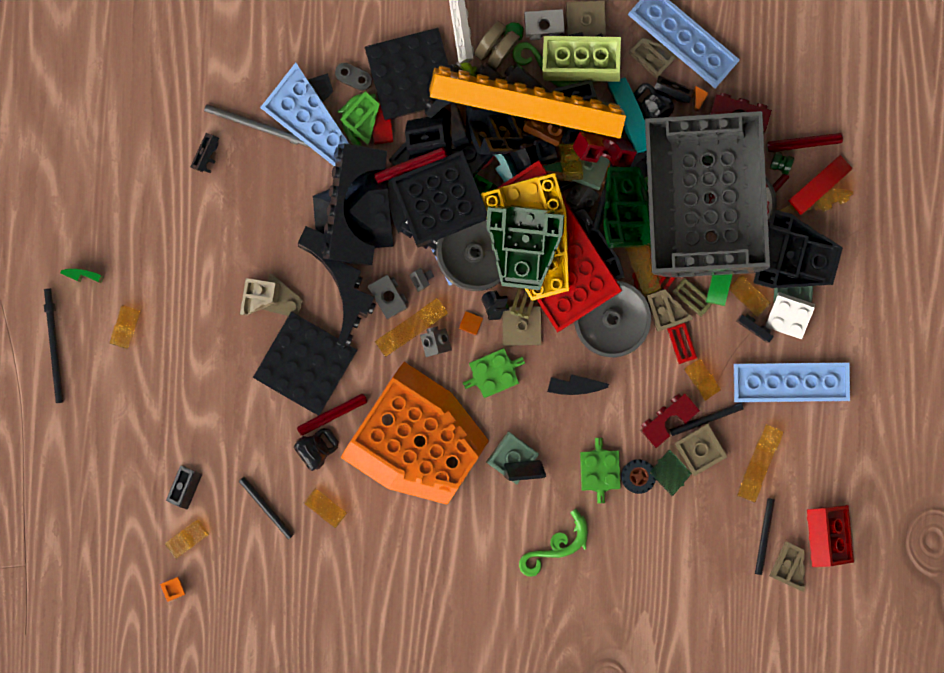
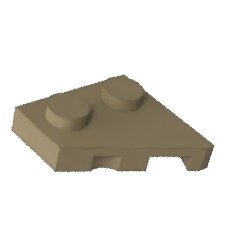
(652, 56)
(258, 295)
(287, 299)
(666, 310)
(790, 566)

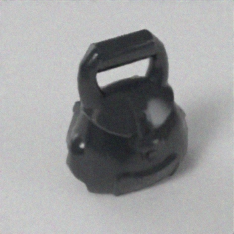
(654, 104)
(314, 450)

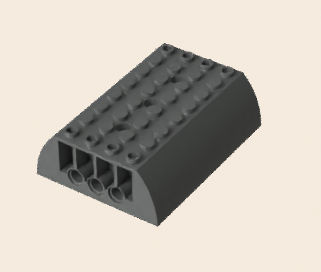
(681, 182)

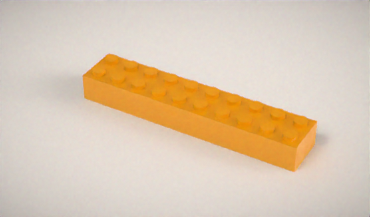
(527, 102)

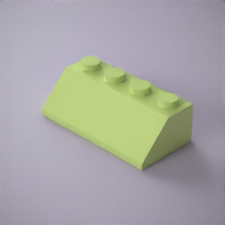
(581, 58)

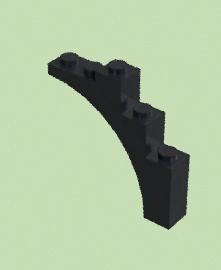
(513, 75)
(346, 279)

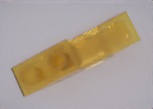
(825, 202)

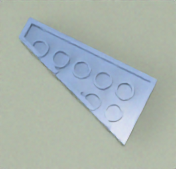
(304, 114)

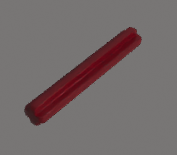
(805, 142)
(411, 165)
(332, 414)

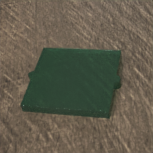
(670, 472)

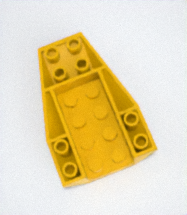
(545, 194)

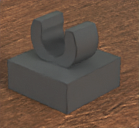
(421, 279)

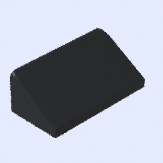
(524, 470)
(184, 487)

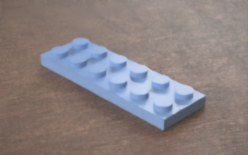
(685, 39)
(791, 382)

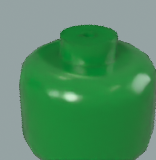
(515, 27)

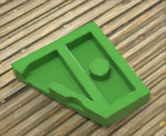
(362, 117)

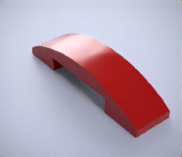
(820, 184)

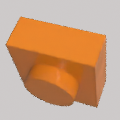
(172, 589)

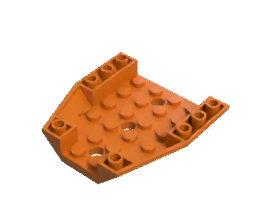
(417, 409)

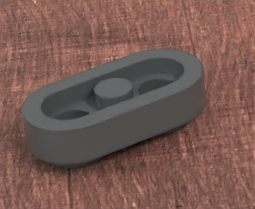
(353, 76)

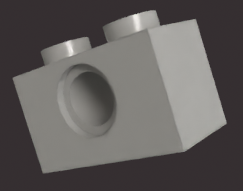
(553, 17)

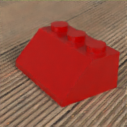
(830, 536)

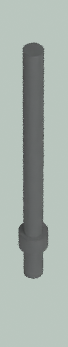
(254, 124)

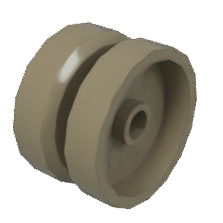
(495, 44)

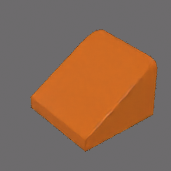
(699, 97)
(470, 323)

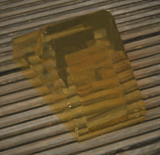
(702, 379)

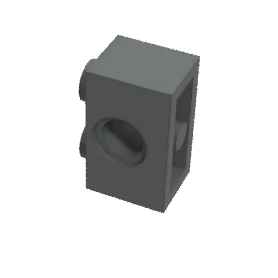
(378, 290)

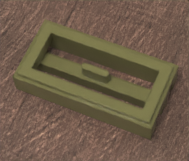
(687, 302)
(520, 313)

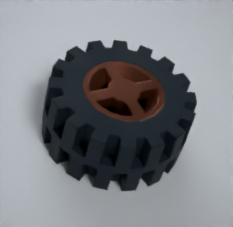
(637, 476)

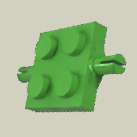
(493, 373)
(600, 470)

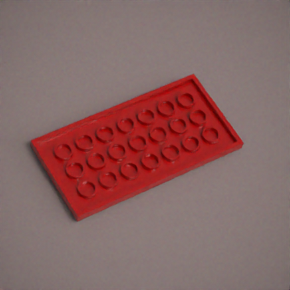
(589, 276)

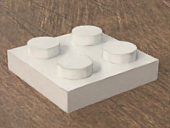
(790, 315)

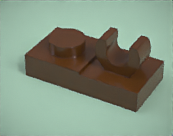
(544, 131)

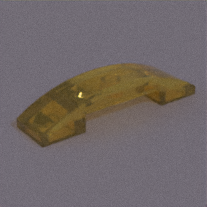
(411, 327)
(759, 463)

